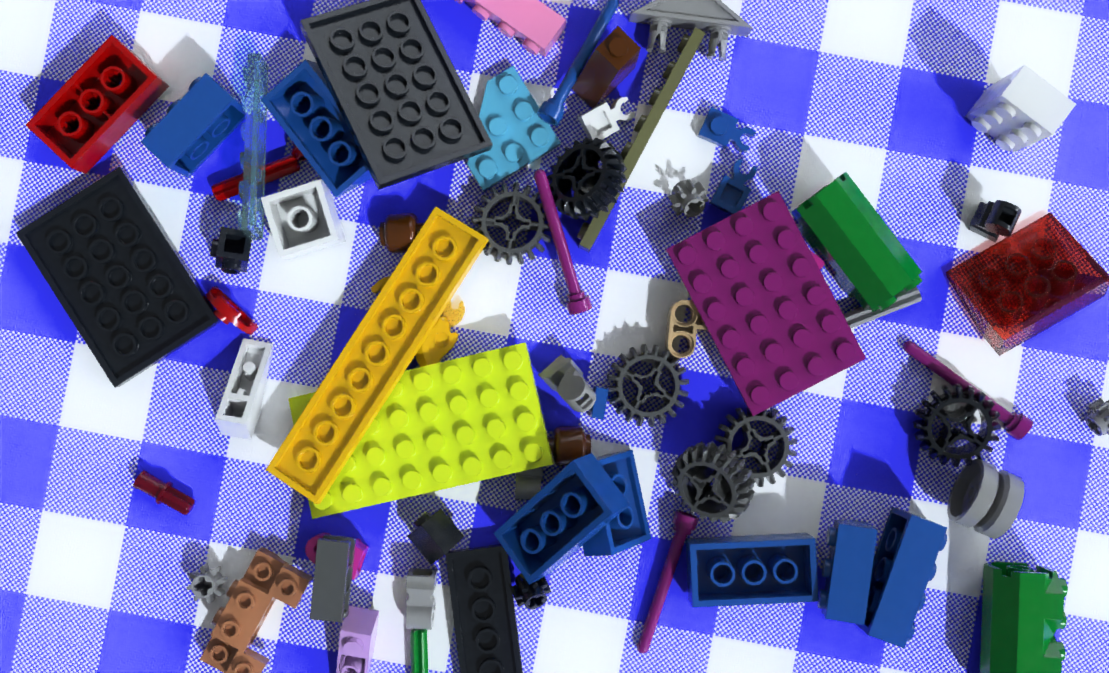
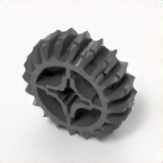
(497, 222)
(670, 398)
(742, 451)
(731, 487)

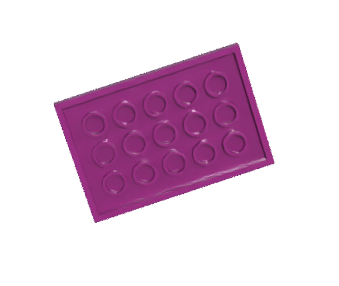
(765, 303)

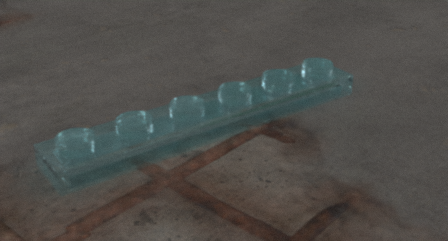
(254, 155)

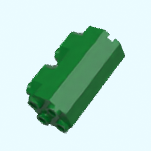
(857, 244)
(1021, 618)

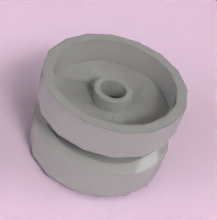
(986, 499)

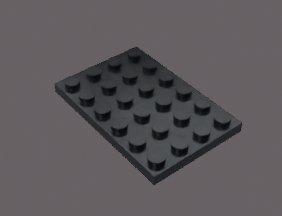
(395, 88)
(118, 277)

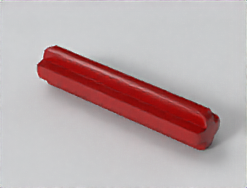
(273, 171)

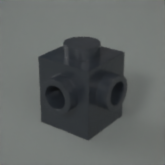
(231, 251)
(435, 535)

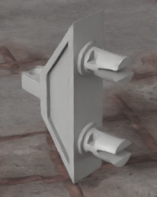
(705, 15)

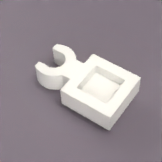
(602, 119)

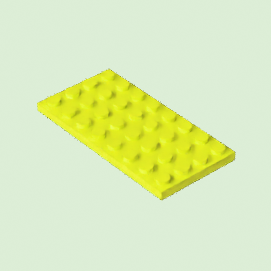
(444, 431)

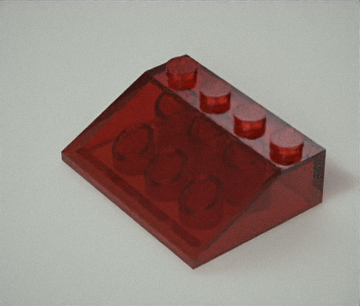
(1027, 283)

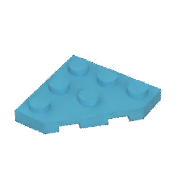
(513, 128)

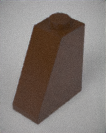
(607, 67)

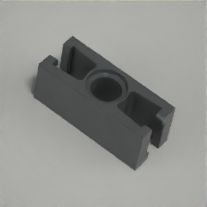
(332, 578)

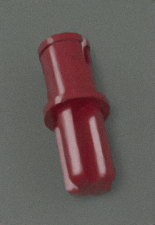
(164, 492)

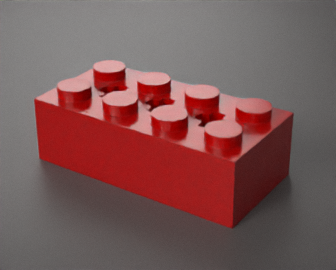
(79, 99)

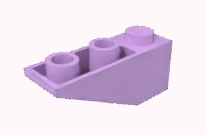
(357, 640)

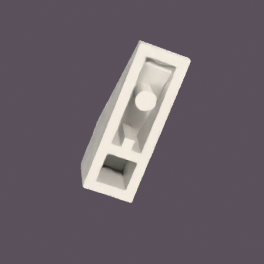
(245, 390)

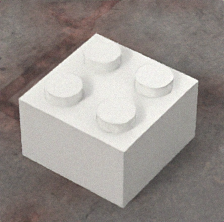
(303, 219)

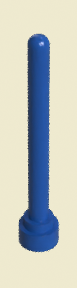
(552, 109)

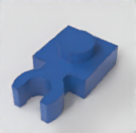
(721, 128)
(731, 191)

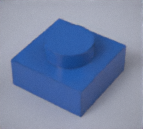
(598, 409)

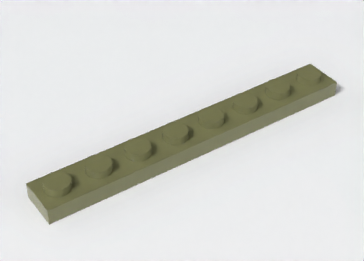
(646, 127)

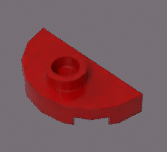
(229, 312)

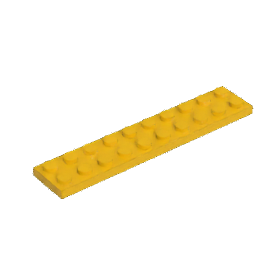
(377, 355)

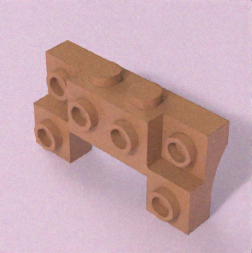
(247, 609)

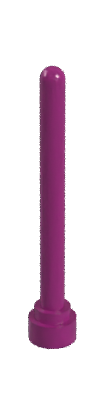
(577, 300)
(1015, 424)
(683, 526)

